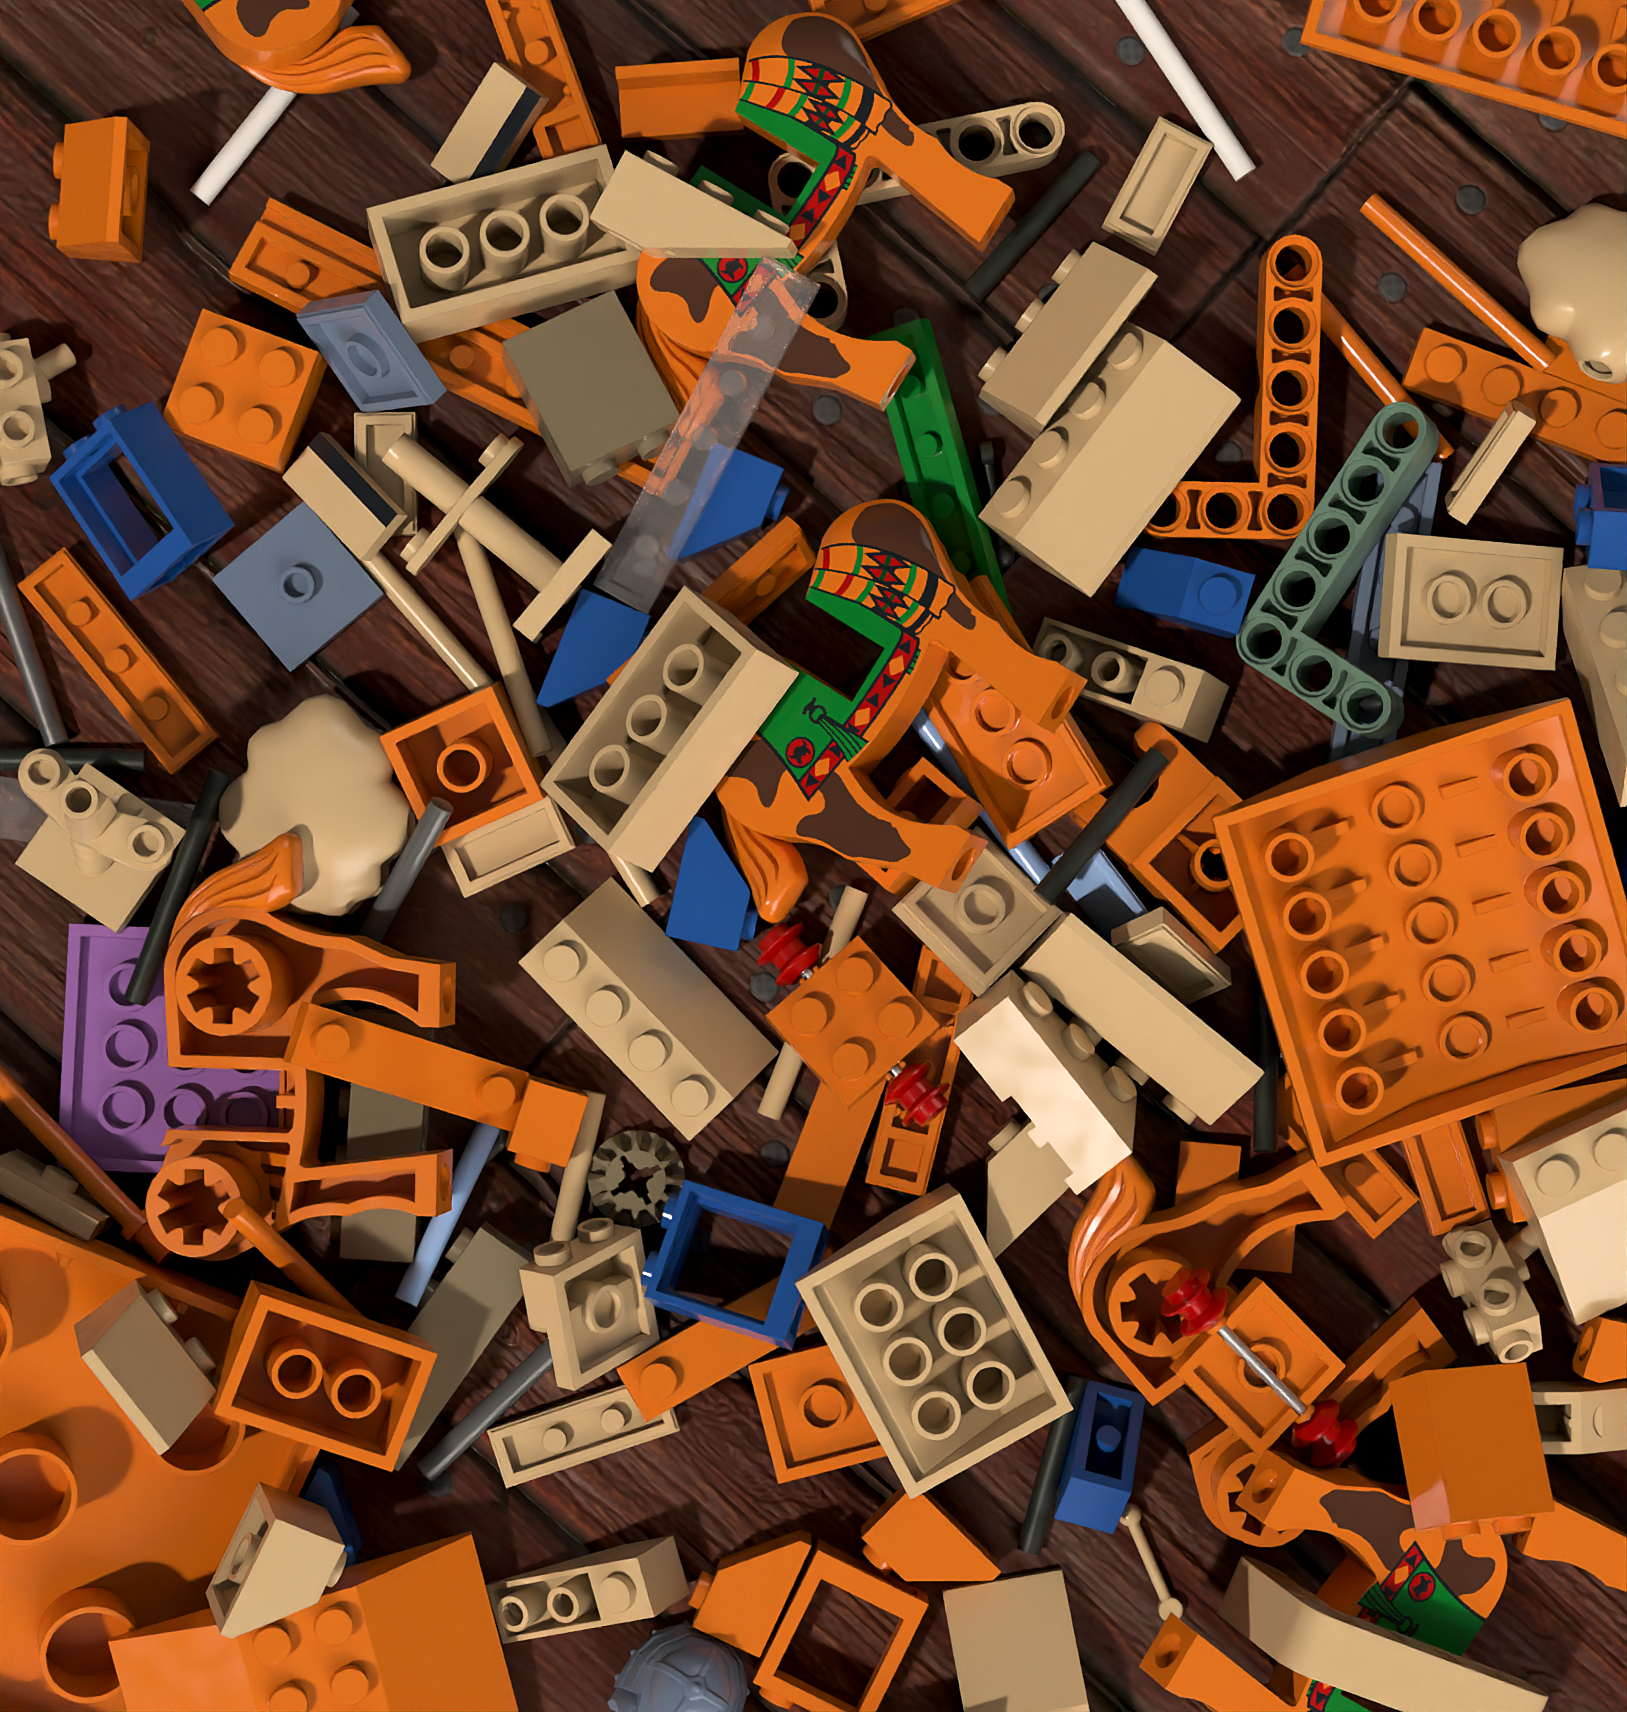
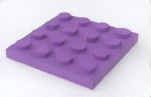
(116, 1069)

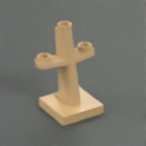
(469, 509)
(98, 839)

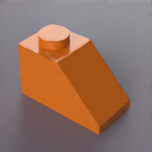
(924, 1542)
(749, 1591)

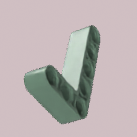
(1336, 572)

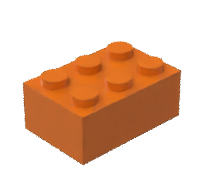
(321, 1376)

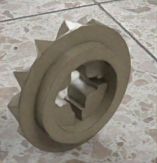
(607, 1170)

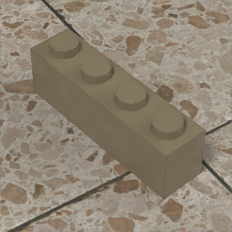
(377, 1128)
(463, 1316)

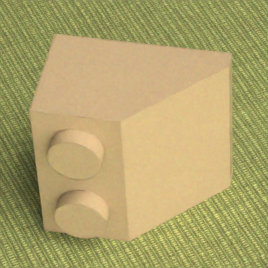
(147, 1363)
(275, 1562)

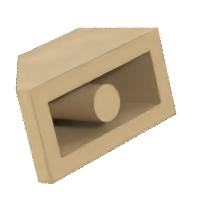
(1018, 1183)

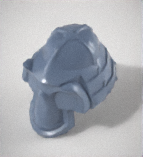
(681, 1673)

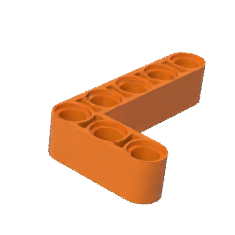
(1270, 416)

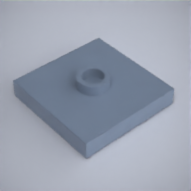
(370, 352)
(298, 587)

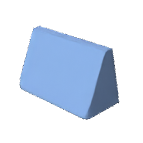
(1104, 895)

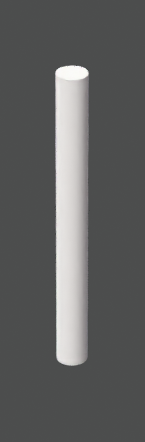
(1188, 87)
(248, 136)

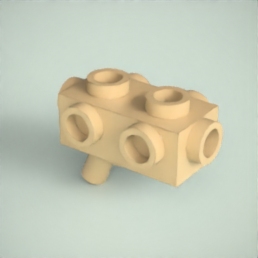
(22, 423)
(1491, 1285)

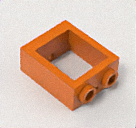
(863, 1581)

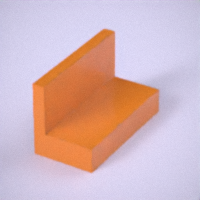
(679, 100)

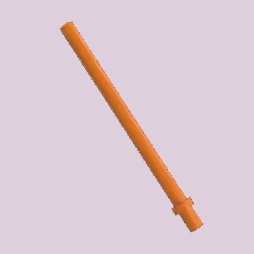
(81, 1167)

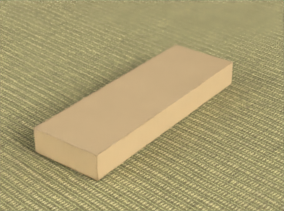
(573, 1434)

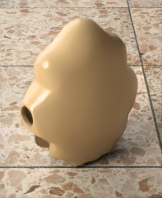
(1580, 287)
(335, 789)

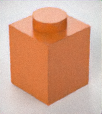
(546, 1124)

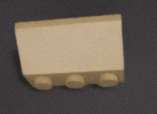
(1064, 336)

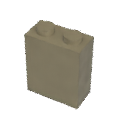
(591, 390)

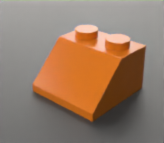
(101, 190)

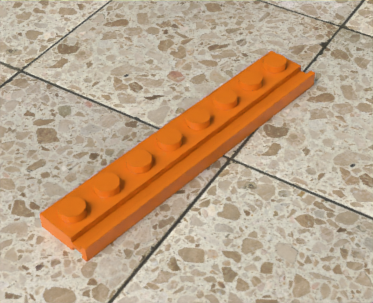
(305, 261)

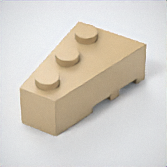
(1052, 1075)

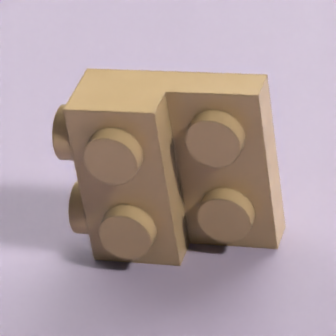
(590, 1300)

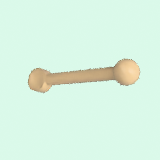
(1167, 1603)

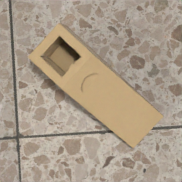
(675, 220)
(1136, 680)
(1581, 1416)
(590, 1591)

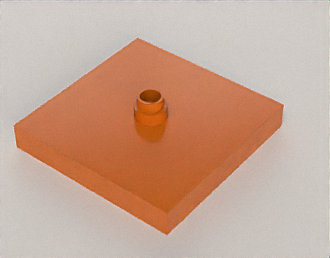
(89, 1513)

